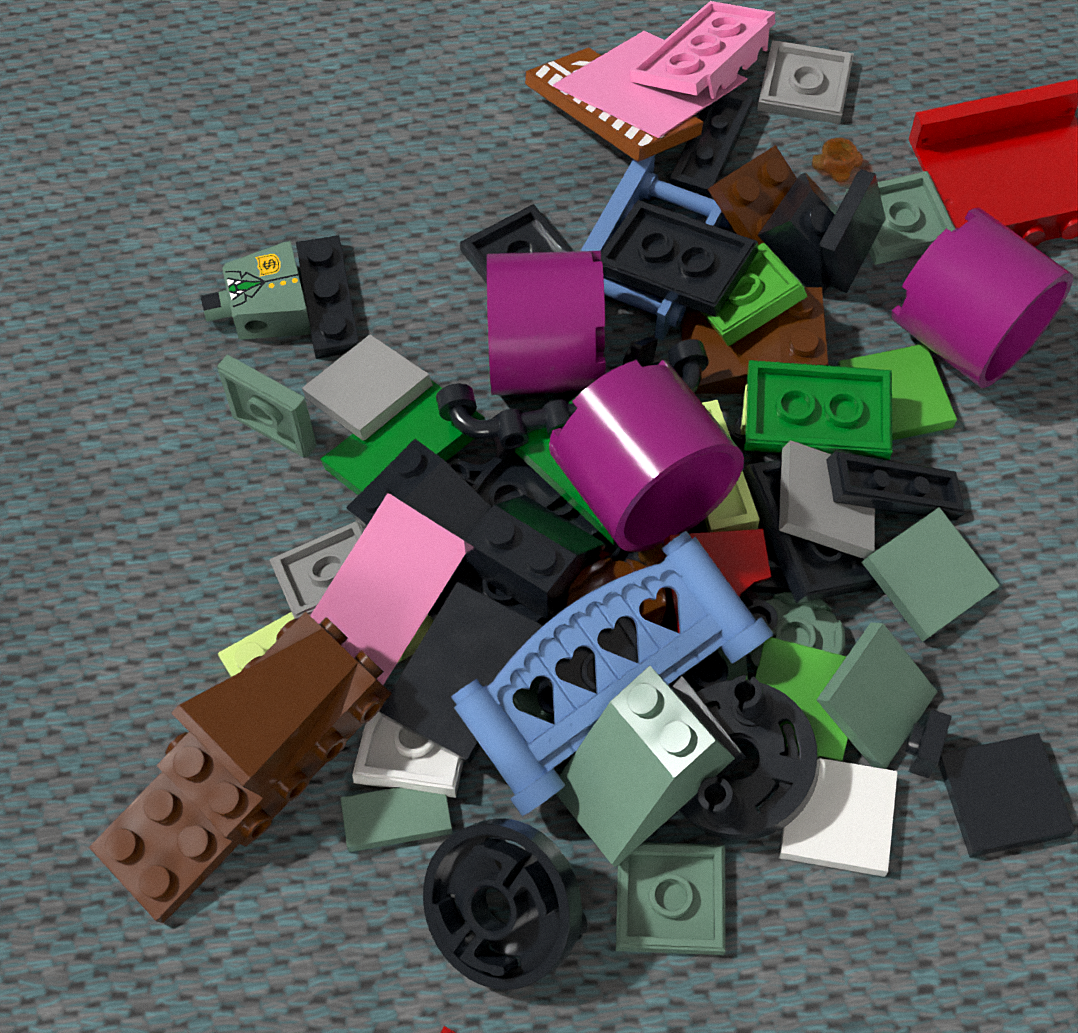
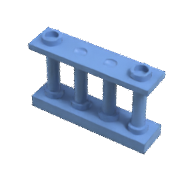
(635, 185)

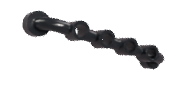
(458, 403)

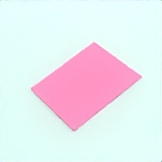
(652, 109)

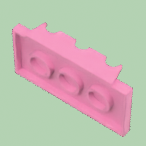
(707, 50)

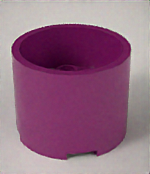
(981, 297)
(545, 322)
(646, 455)

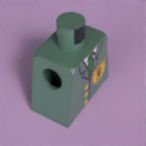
(261, 295)

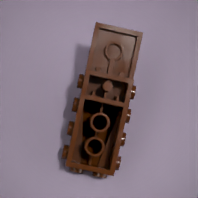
(241, 762)

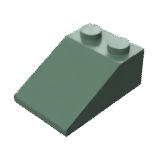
(639, 765)

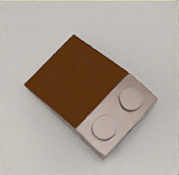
(788, 338)

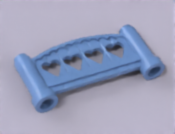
(529, 747)

